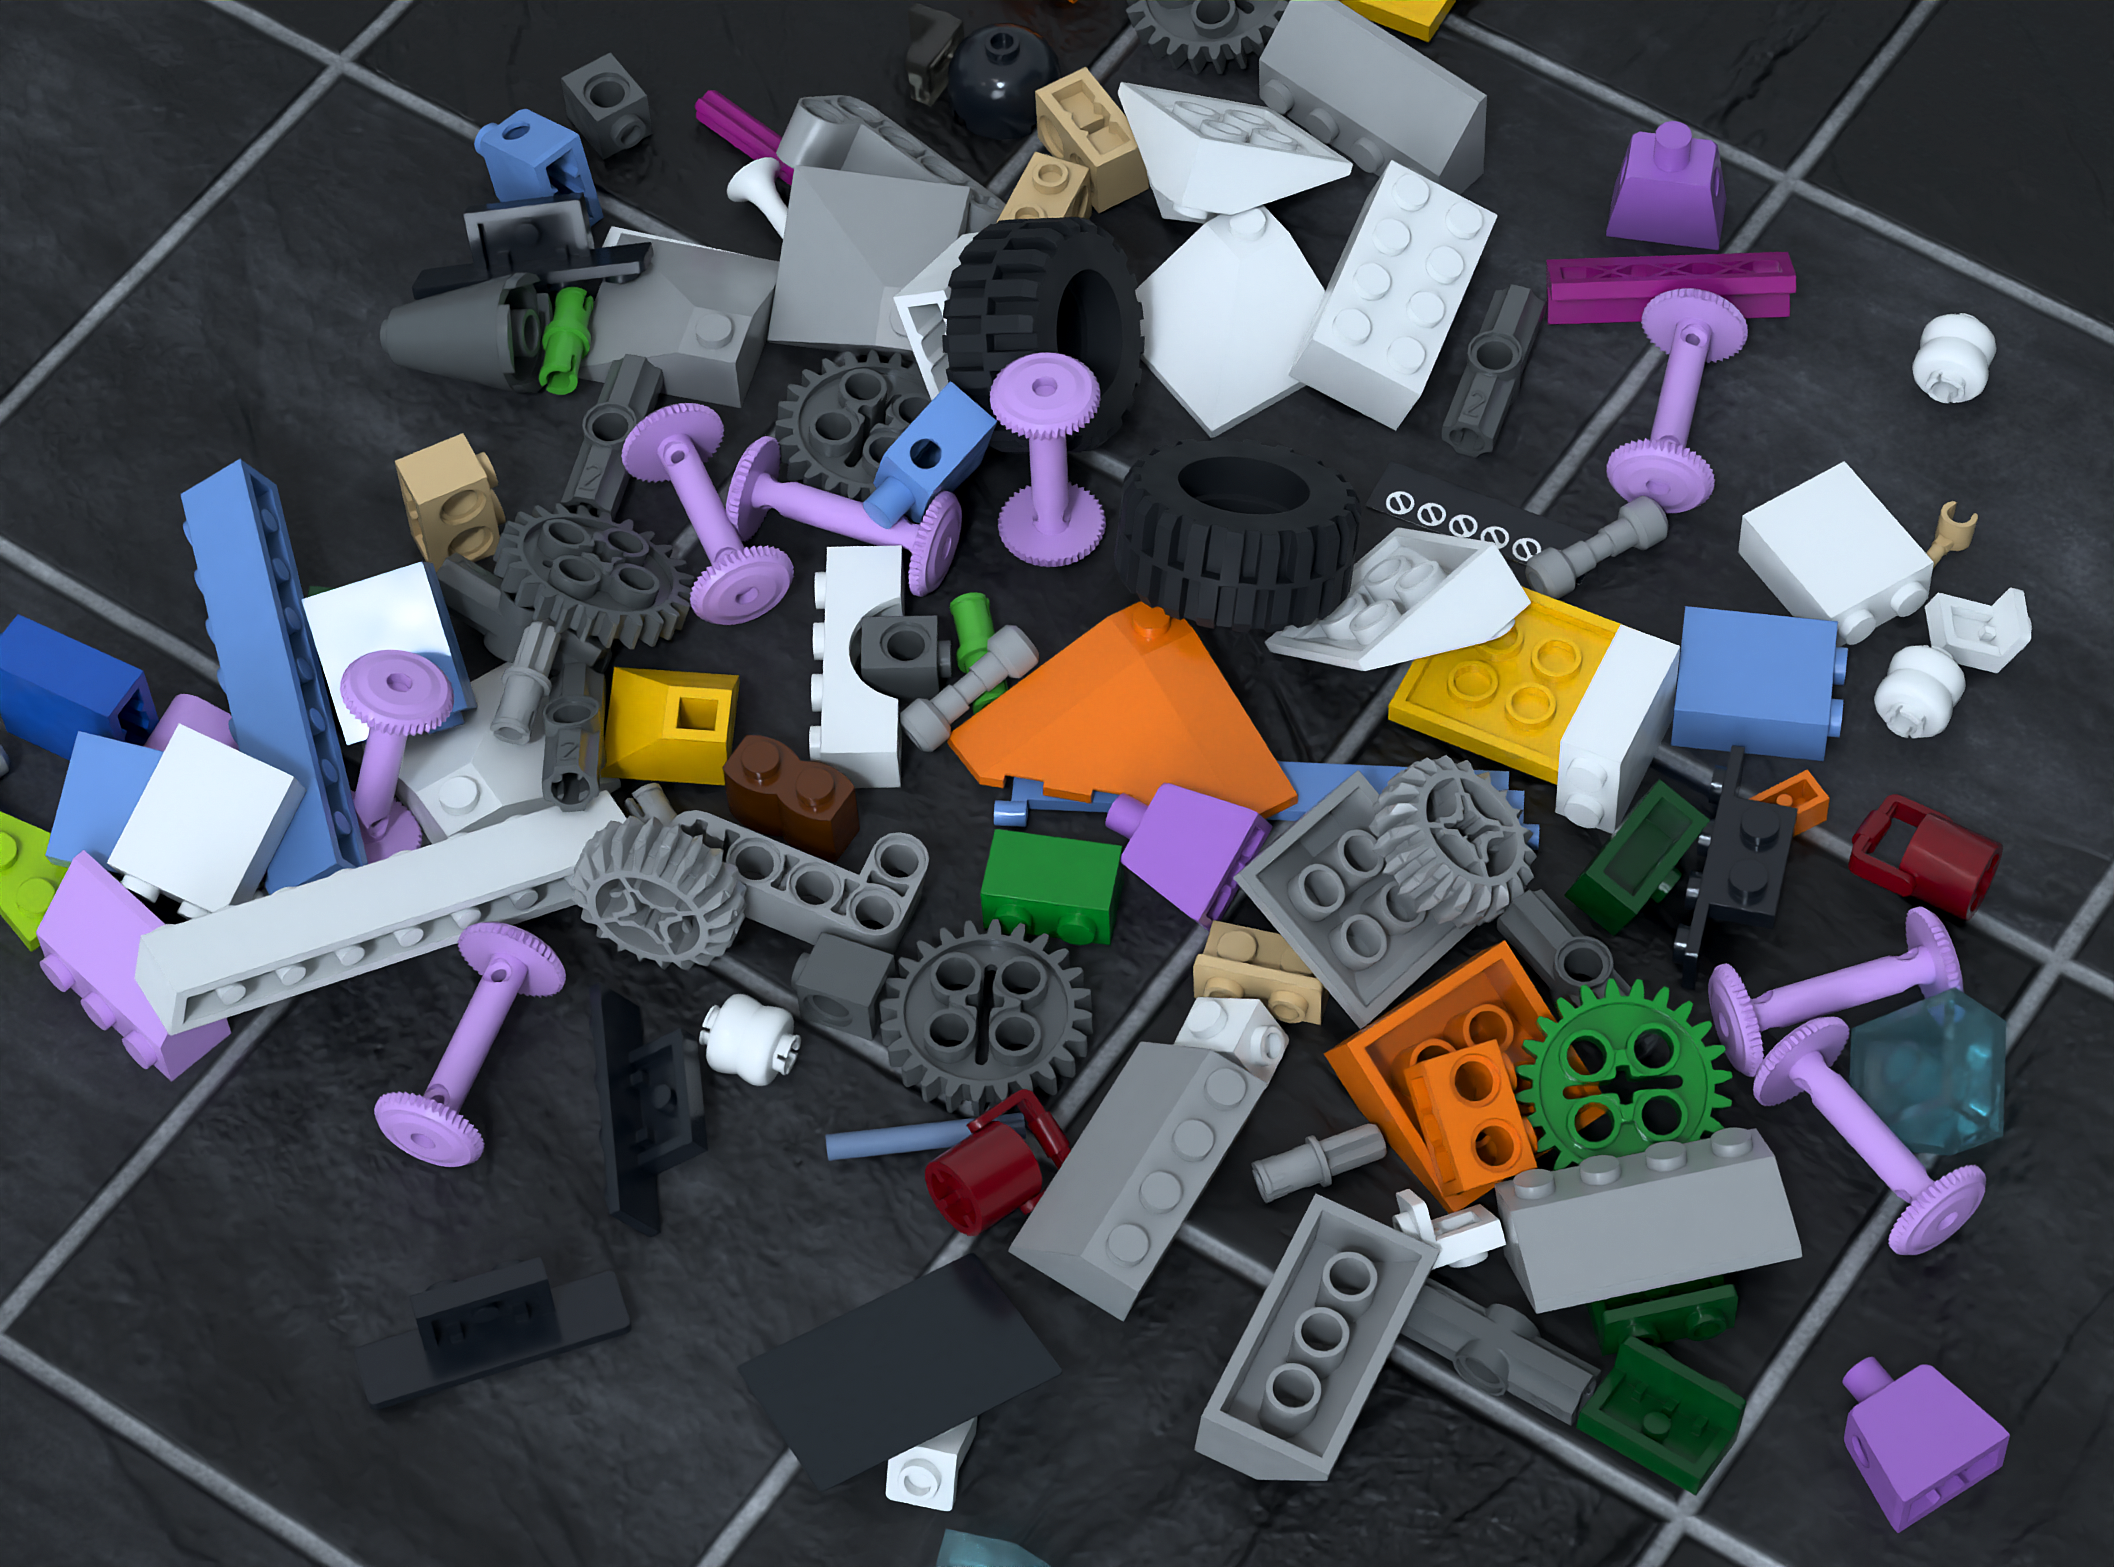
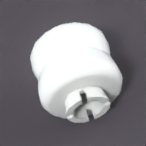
(1954, 358)
(1920, 691)
(750, 1039)

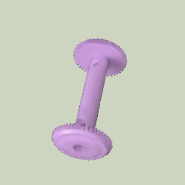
(1694, 330)
(1045, 400)
(673, 448)
(757, 489)
(396, 697)
(1740, 1020)
(1802, 1064)
(430, 1124)

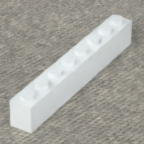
(364, 916)

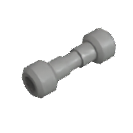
(1638, 525)
(1008, 654)

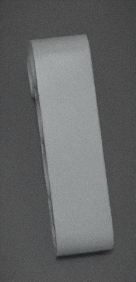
(858, 138)
(796, 874)

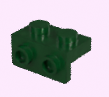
(1665, 1314)
(1664, 1415)

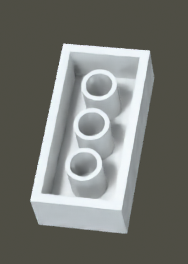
(1393, 295)

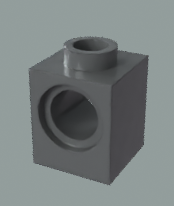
(607, 106)
(898, 638)
(843, 985)

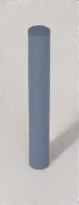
(908, 1137)

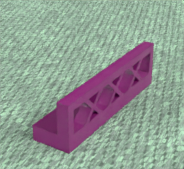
(1623, 286)

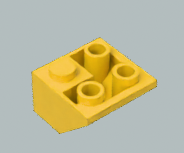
(670, 725)

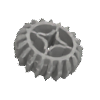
(1452, 841)
(659, 893)

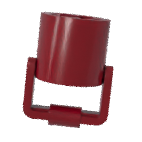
(1941, 864)
(994, 1167)

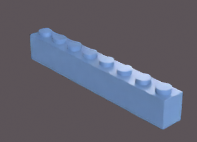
(272, 666)

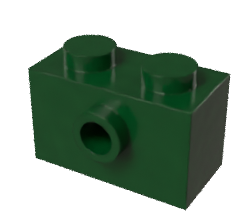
(1638, 859)

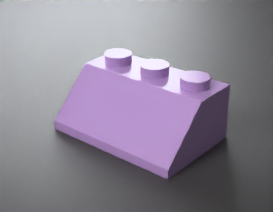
(93, 948)

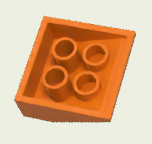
(1466, 1007)

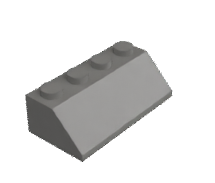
(1372, 95)
(1138, 1172)
(1646, 1219)
(1314, 1346)

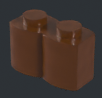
(791, 797)

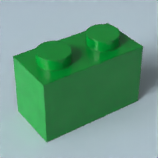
(1053, 886)

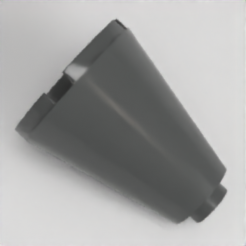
(474, 333)

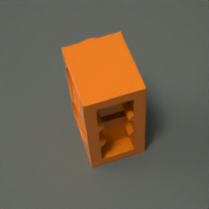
(1453, 1123)

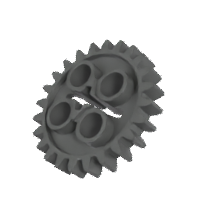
(1188, 29)
(837, 412)
(593, 576)
(925, 1014)

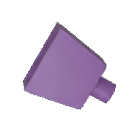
(1669, 190)
(1188, 847)
(1918, 1439)

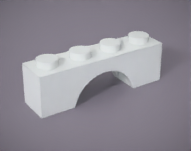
(858, 724)

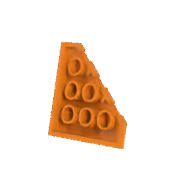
(1124, 715)

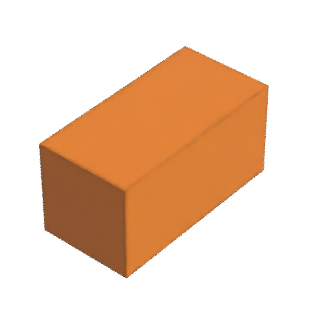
(1802, 793)

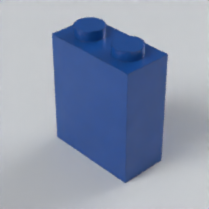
(64, 687)

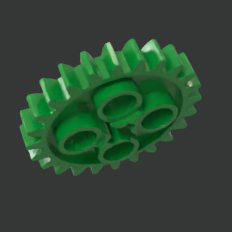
(1614, 1026)

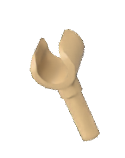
(1950, 534)

